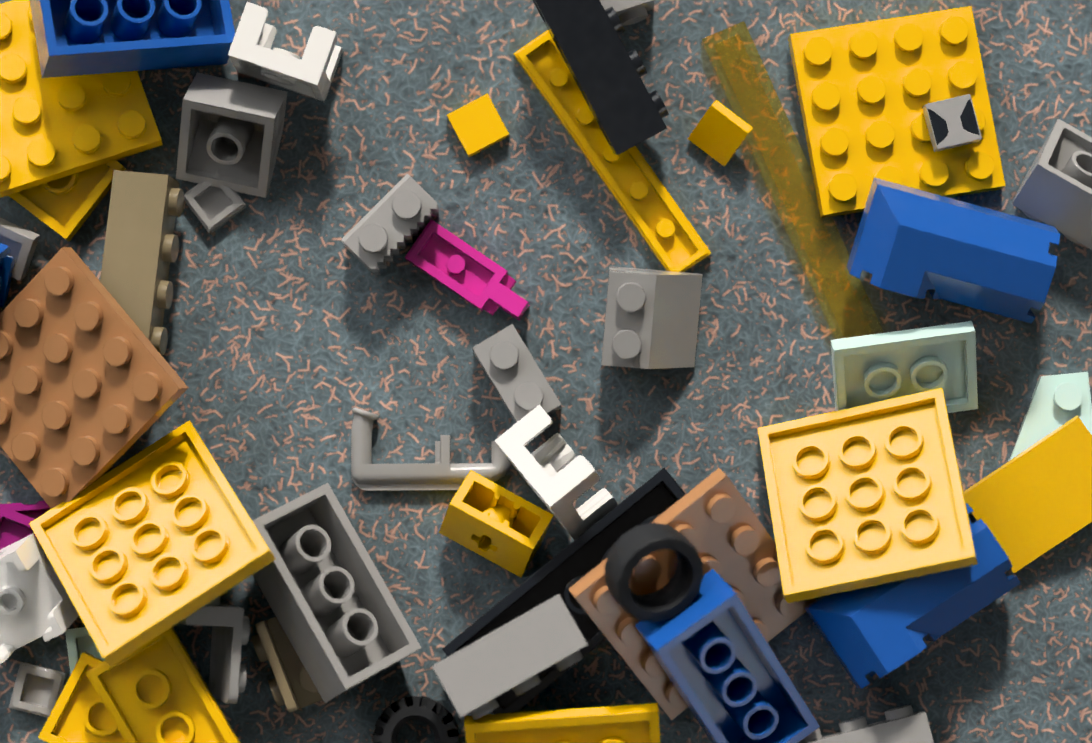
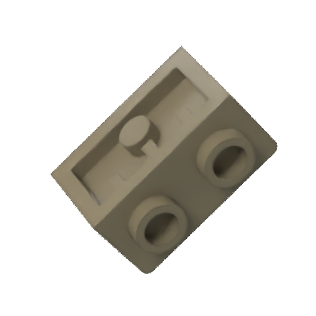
(291, 682)

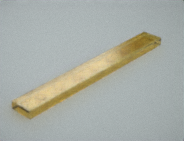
(790, 183)

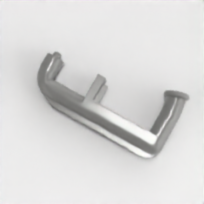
(414, 476)

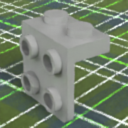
(229, 633)

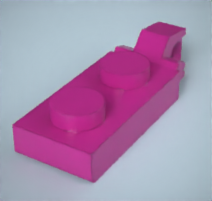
(465, 271)

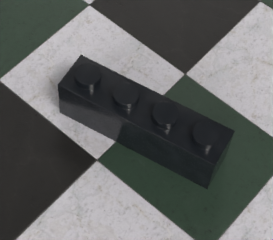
(604, 70)

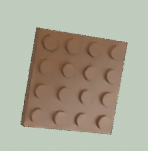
(75, 380)
(728, 541)

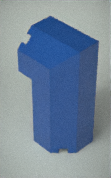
(954, 251)
(885, 623)

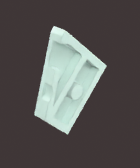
(1052, 405)

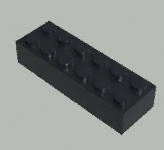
(567, 569)

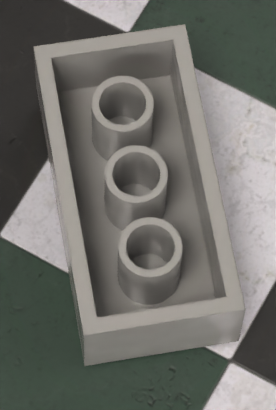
(330, 594)

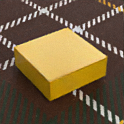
(478, 125)
(720, 133)

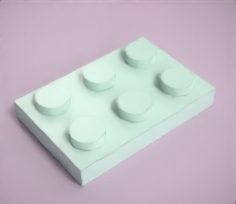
(905, 364)

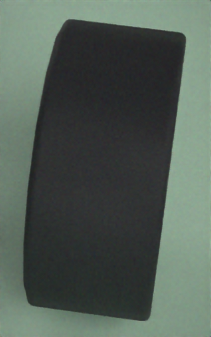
(672, 597)

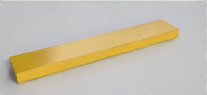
(626, 174)

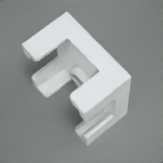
(253, 56)
(548, 480)
(30, 597)

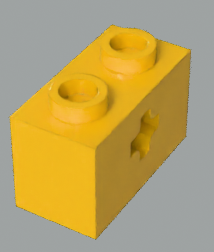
(495, 523)

